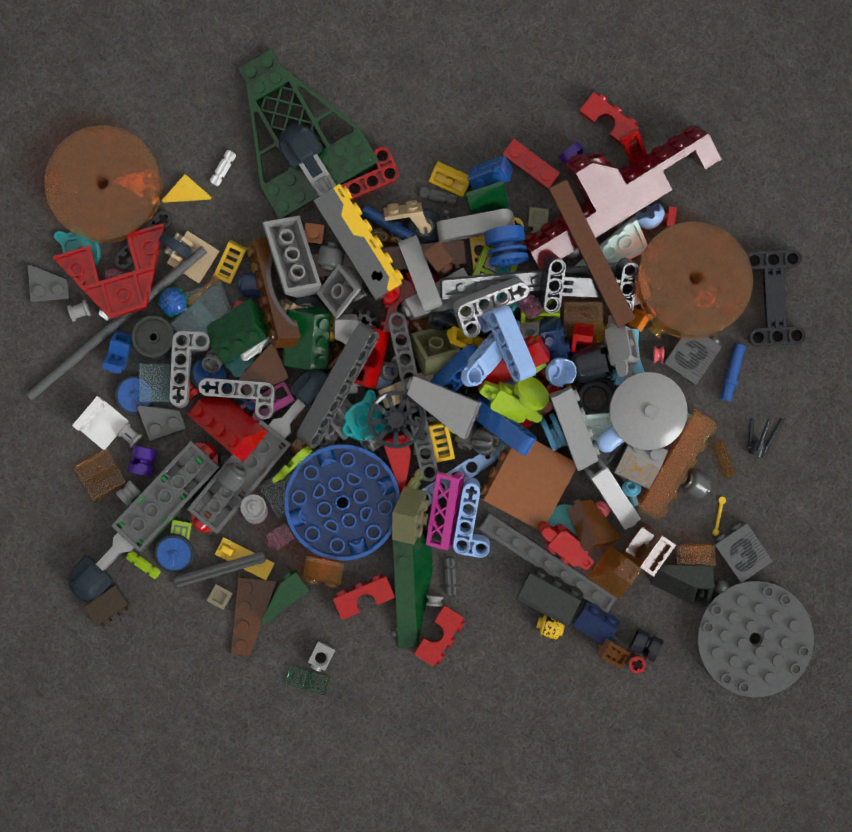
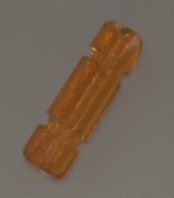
(724, 459)

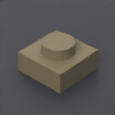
(219, 596)

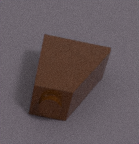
(266, 369)
(591, 525)

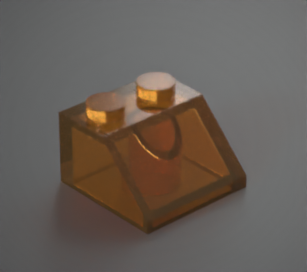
(323, 570)

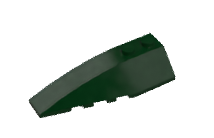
(412, 580)

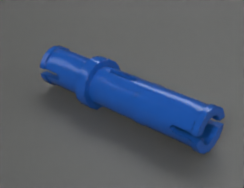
(393, 227)
(732, 373)

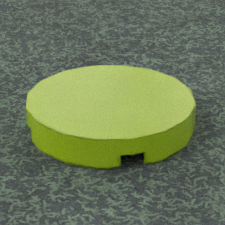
(532, 394)

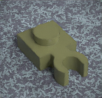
(537, 218)

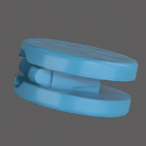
(553, 433)

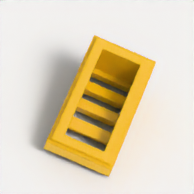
(231, 244)
(443, 457)

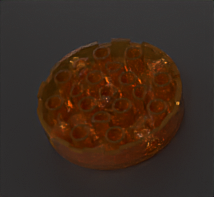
(86, 161)
(721, 276)

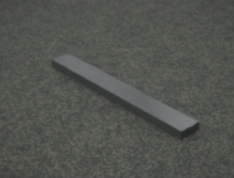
(541, 558)

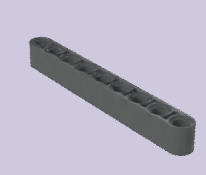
(403, 369)

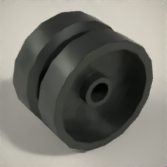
(143, 335)

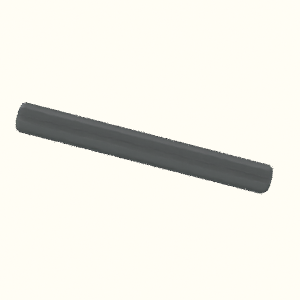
(219, 569)

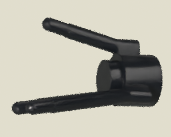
(758, 446)

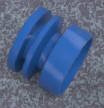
(506, 241)

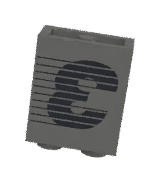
(692, 357)
(742, 551)

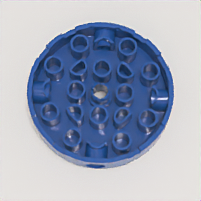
(313, 498)

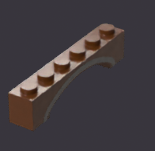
(282, 329)

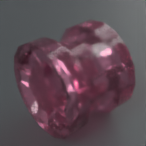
(530, 306)

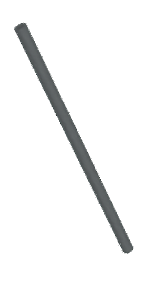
(113, 325)

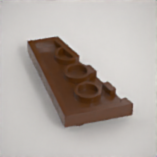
(250, 608)

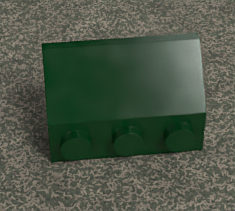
(237, 331)
(313, 344)

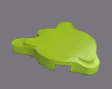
(295, 461)

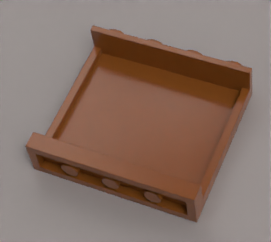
(529, 483)

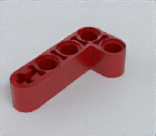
(379, 173)

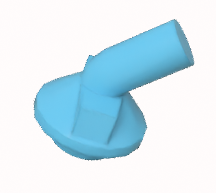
(632, 490)

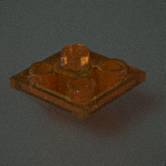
(614, 572)

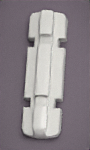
(223, 167)

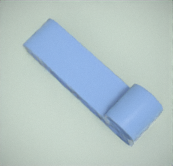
(510, 341)
(469, 516)

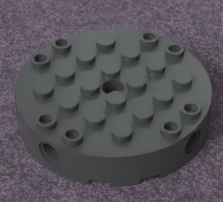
(782, 646)

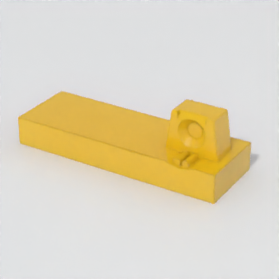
(229, 551)

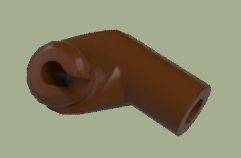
(337, 349)

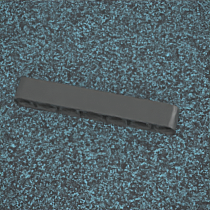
(337, 385)

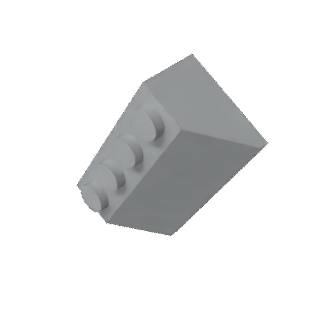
(292, 256)
(574, 427)

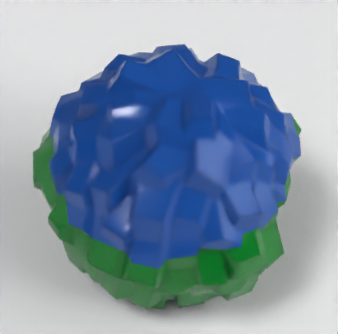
(172, 301)

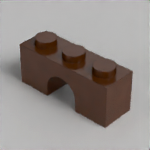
(439, 259)

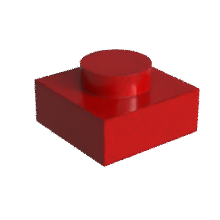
(669, 217)

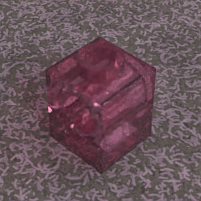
(280, 537)

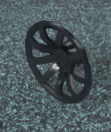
(395, 419)

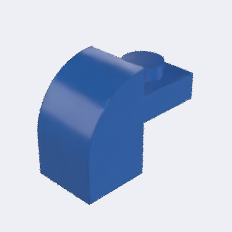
(118, 352)

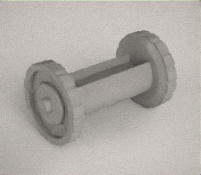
(254, 509)

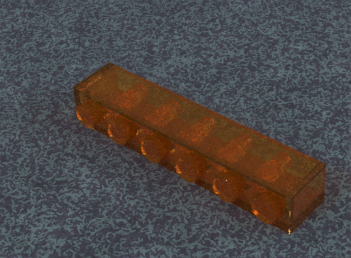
(677, 463)

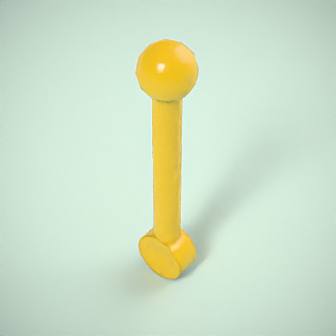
(721, 500)

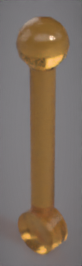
(214, 280)

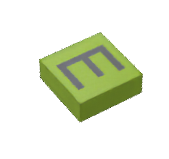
(181, 528)

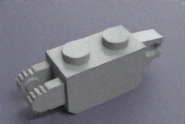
(621, 348)

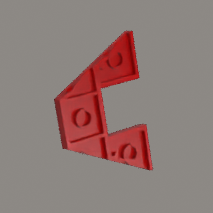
(123, 292)

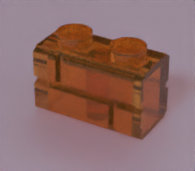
(695, 554)

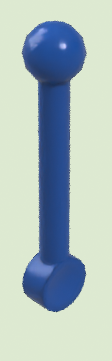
(251, 406)

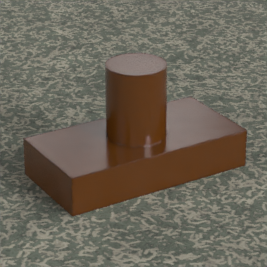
(613, 653)

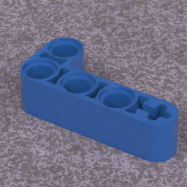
(450, 374)
(506, 429)

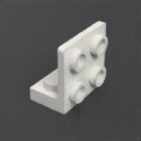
(100, 422)

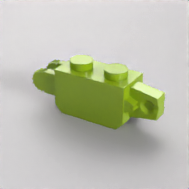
(507, 403)

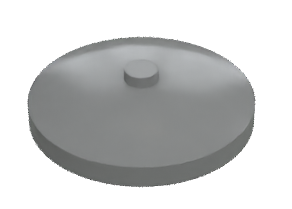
(648, 411)

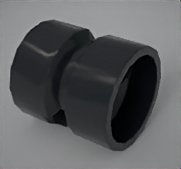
(646, 645)

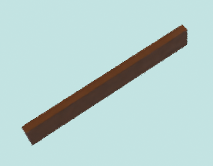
(591, 253)

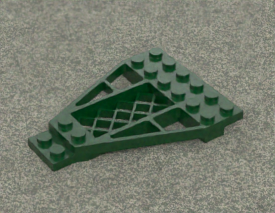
(342, 159)

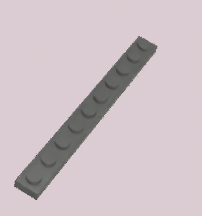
(463, 286)

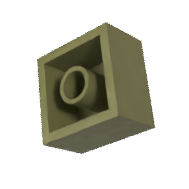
(432, 350)
(409, 515)

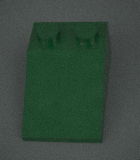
(487, 198)
(287, 593)

